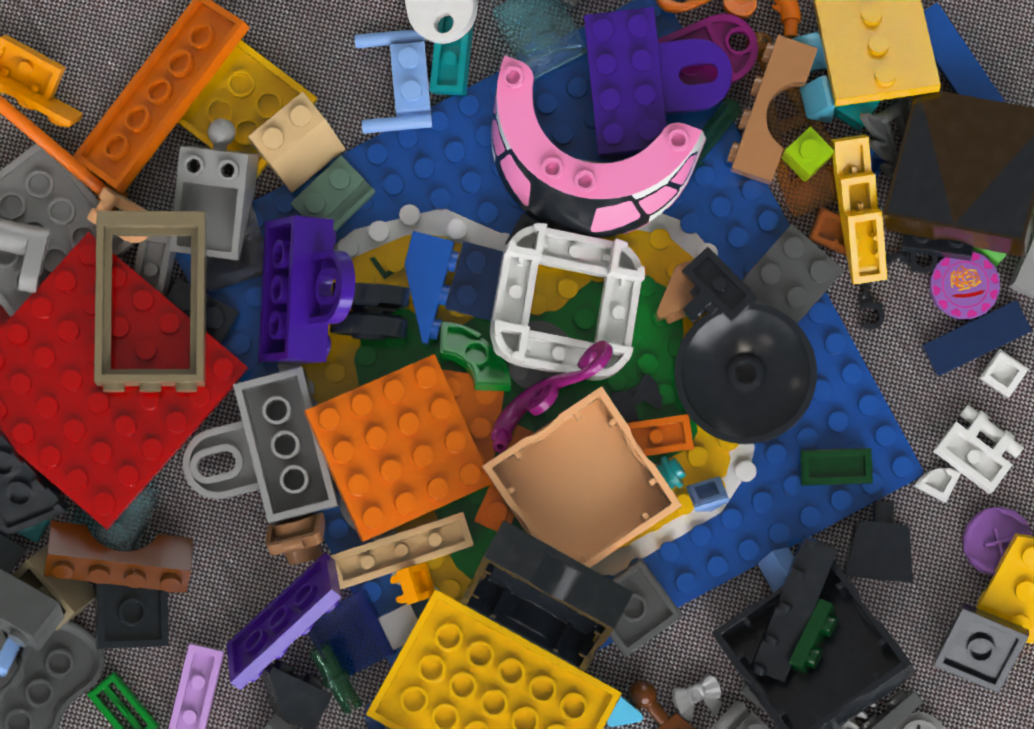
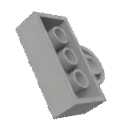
(271, 450)

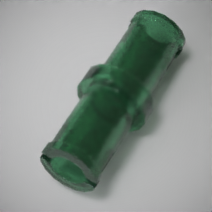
(335, 677)

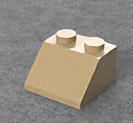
(296, 142)

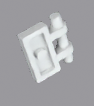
(972, 456)

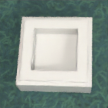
(1003, 373)

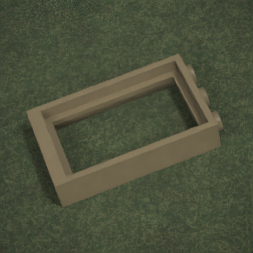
(150, 224)

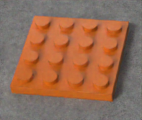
(397, 447)

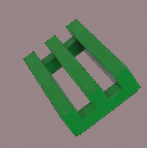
(130, 696)

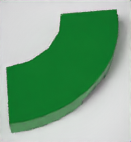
(475, 355)

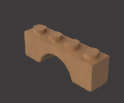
(787, 68)

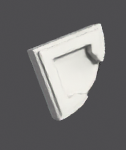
(938, 482)

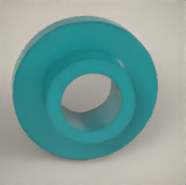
(671, 472)

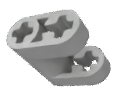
(33, 244)

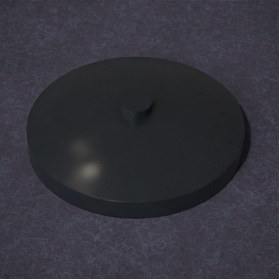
(747, 375)

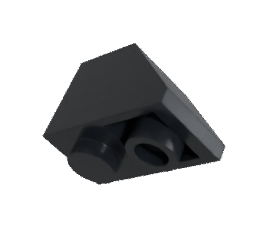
(294, 697)

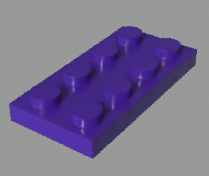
(283, 621)

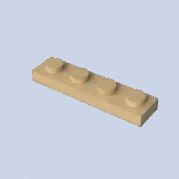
(402, 550)

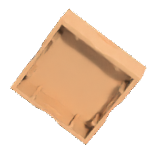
(583, 482)

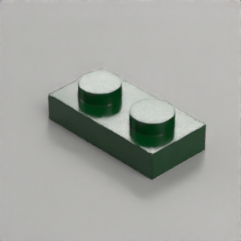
(808, 649)

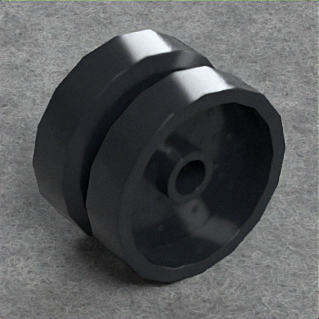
(369, 313)

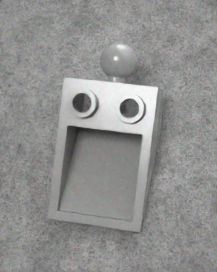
(210, 190)

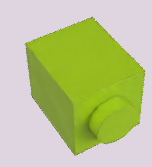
(807, 154)

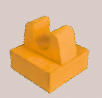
(415, 583)

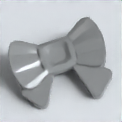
(706, 690)

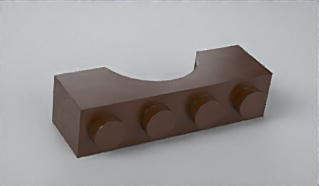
(79, 556)

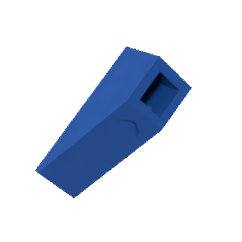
(426, 270)

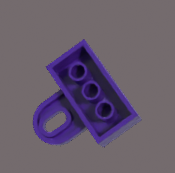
(639, 79)
(298, 292)

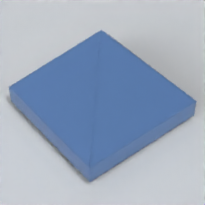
(708, 495)

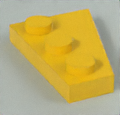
(1012, 586)

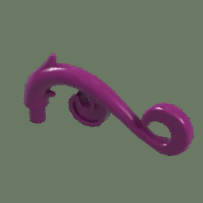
(544, 393)

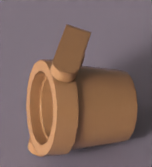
(298, 538)

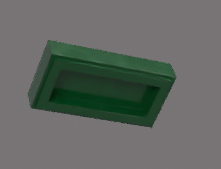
(836, 466)

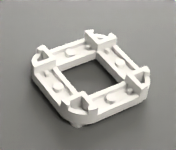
(574, 253)

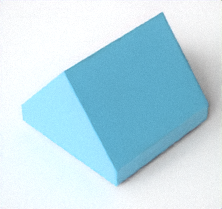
(818, 100)
(624, 713)

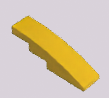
(859, 209)

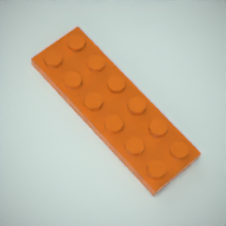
(160, 93)

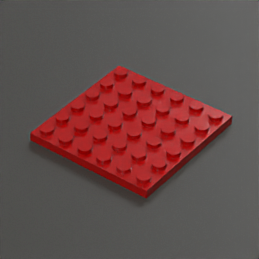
(89, 440)

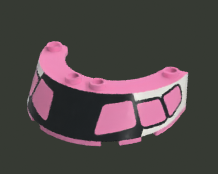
(579, 194)

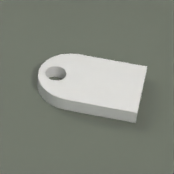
(426, 14)

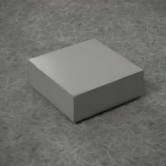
(398, 625)

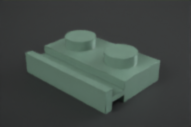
(334, 194)

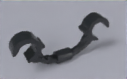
(865, 298)

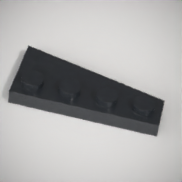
(24, 493)

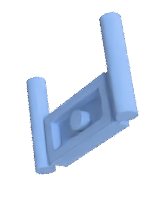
(409, 80)

